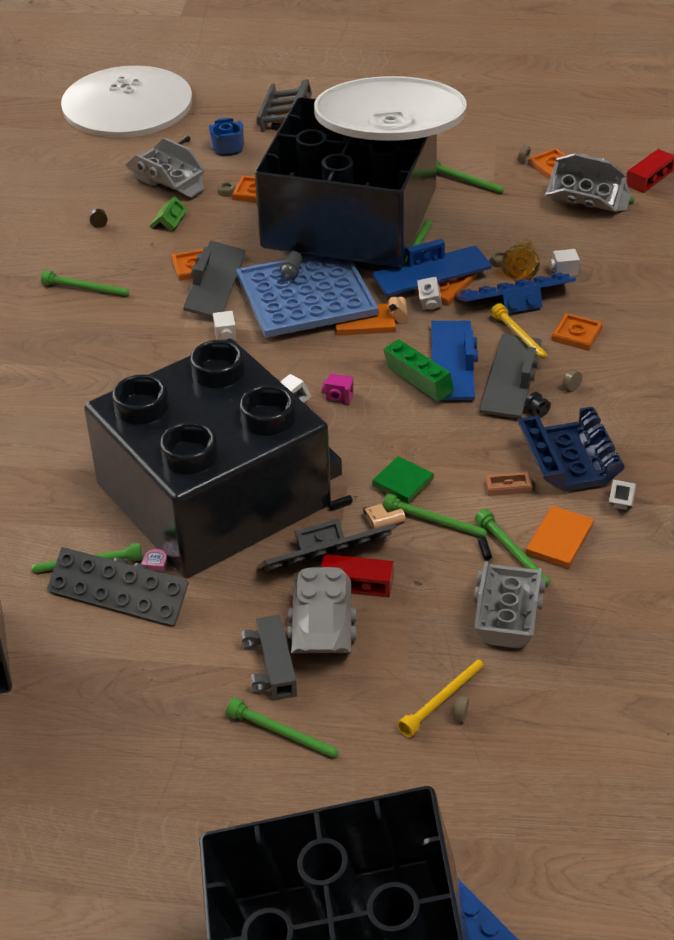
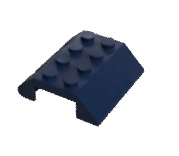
(573, 453)

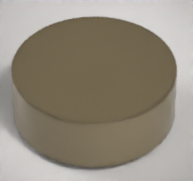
(524, 153)
(226, 189)
(496, 258)
(572, 380)
(461, 708)

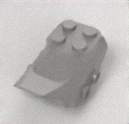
(170, 166)
(589, 182)
(507, 604)
(322, 612)

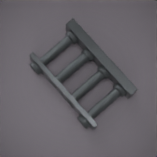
(271, 100)

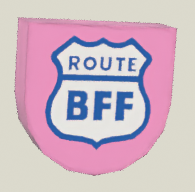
(155, 560)

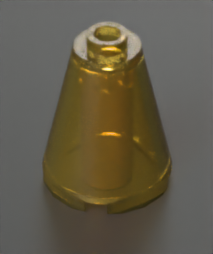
(521, 260)

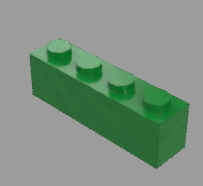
(418, 370)

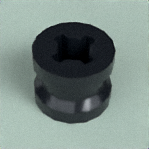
(537, 404)

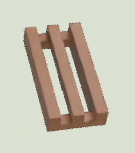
(508, 483)

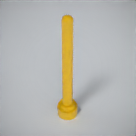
(500, 313)
(410, 724)

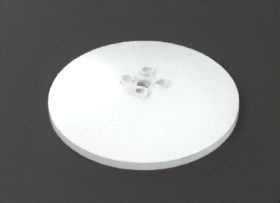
(126, 101)
(390, 108)

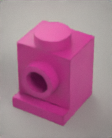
(339, 388)

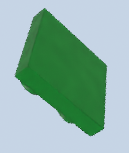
(403, 479)

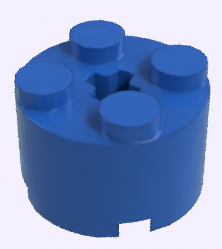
(226, 136)

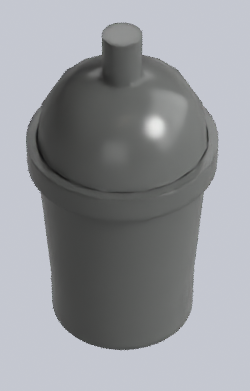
(291, 265)

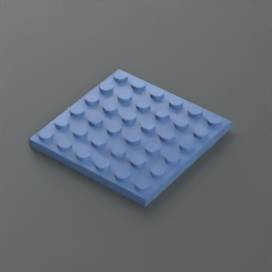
(320, 295)

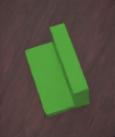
(170, 214)

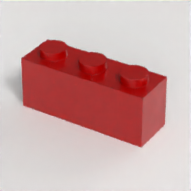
(650, 170)
(367, 575)

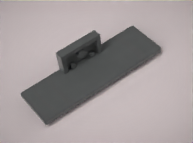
(213, 278)
(510, 377)
(320, 538)
(118, 586)

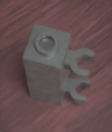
(276, 658)

